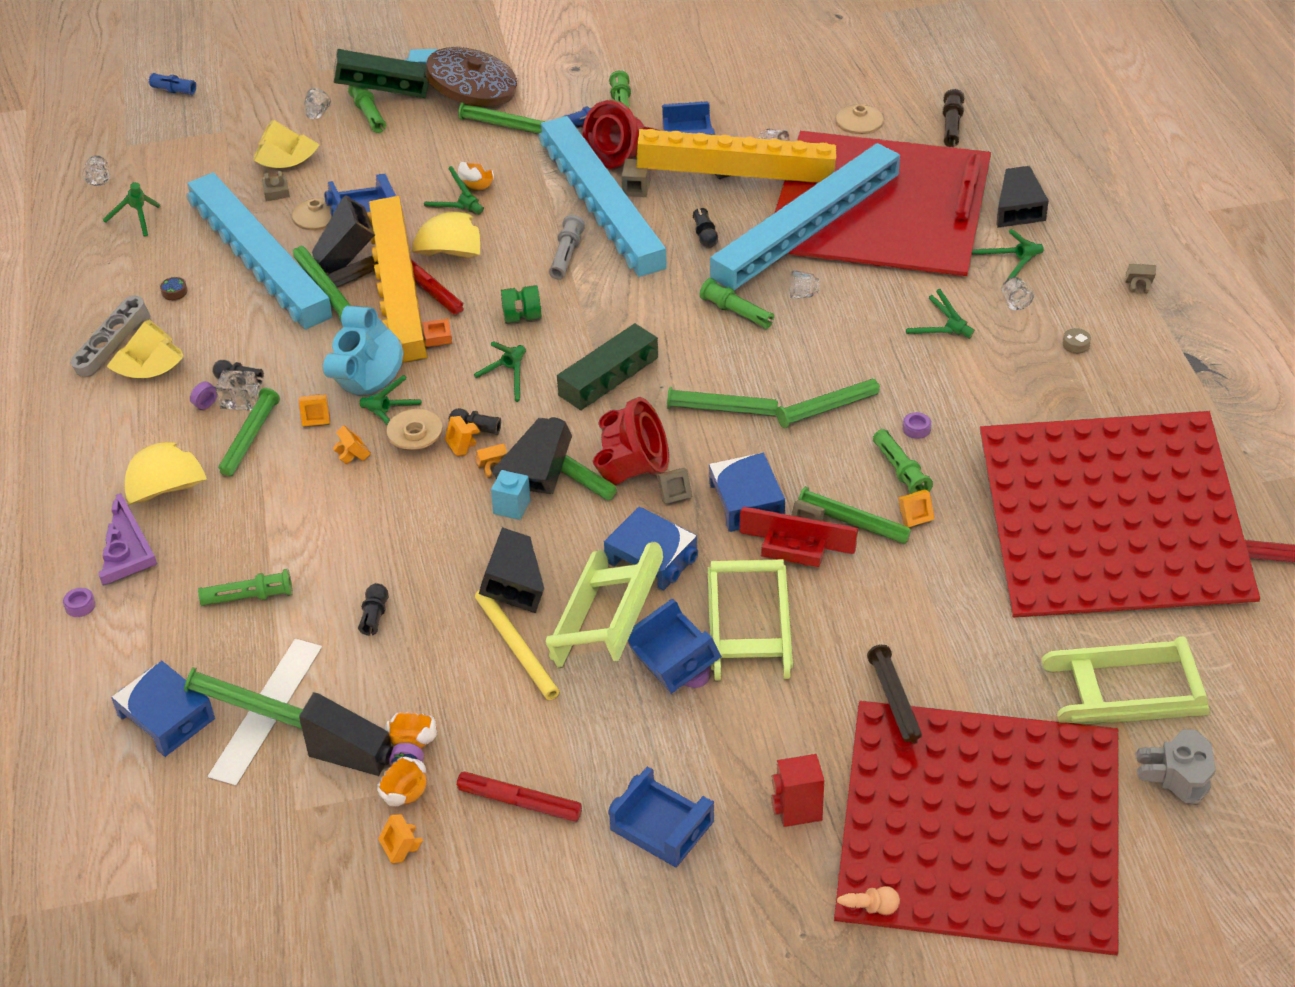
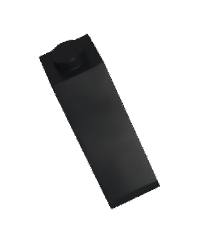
(1021, 198)
(343, 236)
(539, 454)
(513, 572)
(343, 736)

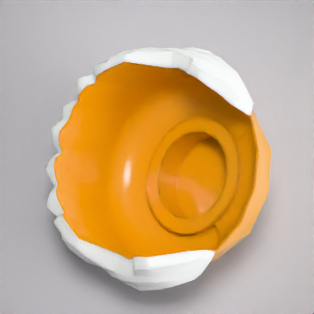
(475, 176)
(411, 729)
(403, 782)

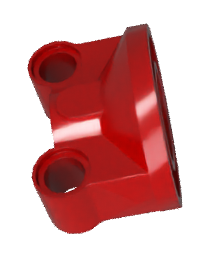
(612, 132)
(631, 442)

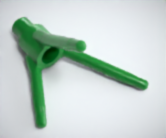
(135, 199)
(465, 200)
(1023, 251)
(954, 324)
(510, 359)
(380, 402)

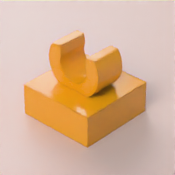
(314, 410)
(460, 436)
(350, 446)
(490, 456)
(916, 508)
(398, 839)

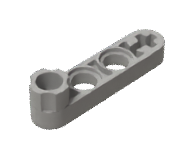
(132, 314)

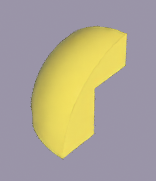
(283, 147)
(448, 234)
(147, 353)
(160, 470)

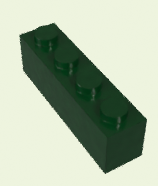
(380, 73)
(607, 366)

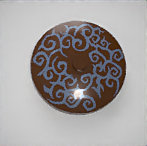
(470, 76)

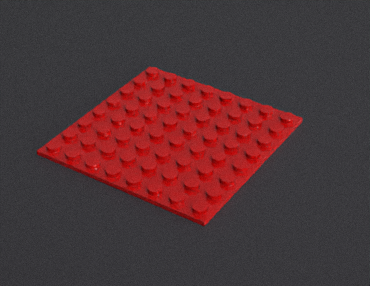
(907, 219)
(1116, 515)
(985, 828)

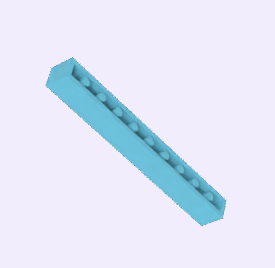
(603, 196)
(804, 216)
(259, 251)

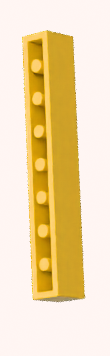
(735, 155)
(396, 276)

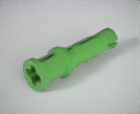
(620, 90)
(365, 101)
(727, 299)
(907, 470)
(261, 582)

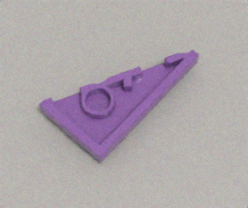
(126, 545)

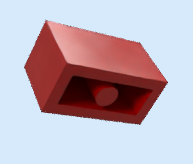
(798, 790)

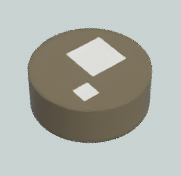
(1076, 340)

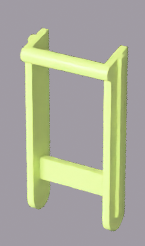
(596, 575)
(751, 647)
(1096, 711)

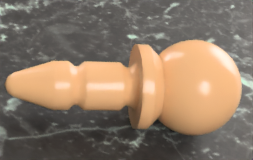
(883, 900)

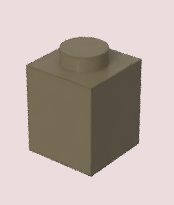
(635, 180)

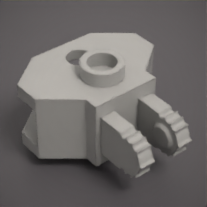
(1180, 765)

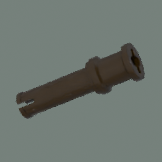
(952, 111)

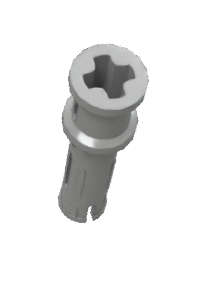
(568, 240)

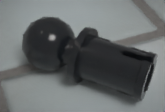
(705, 228)
(226, 365)
(483, 422)
(373, 607)

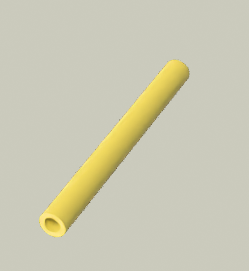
(518, 646)

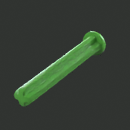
(499, 118)
(318, 275)
(721, 402)
(826, 402)
(248, 431)
(588, 478)
(857, 517)
(243, 698)

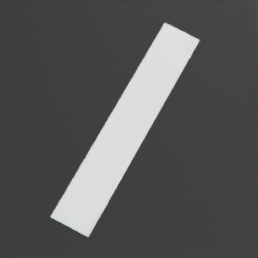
(255, 726)

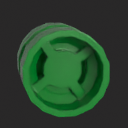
(530, 304)

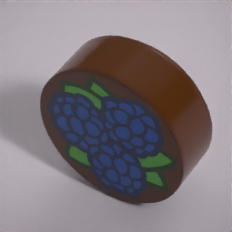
(173, 288)

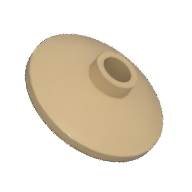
(859, 119)
(312, 214)
(414, 429)

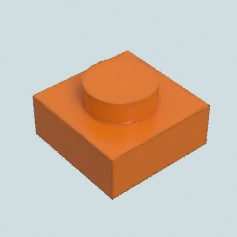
(437, 332)

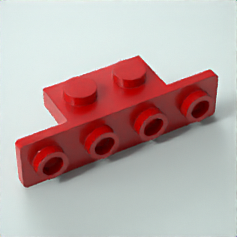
(796, 537)

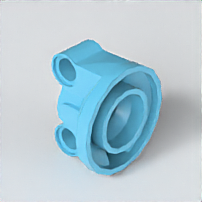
(363, 353)

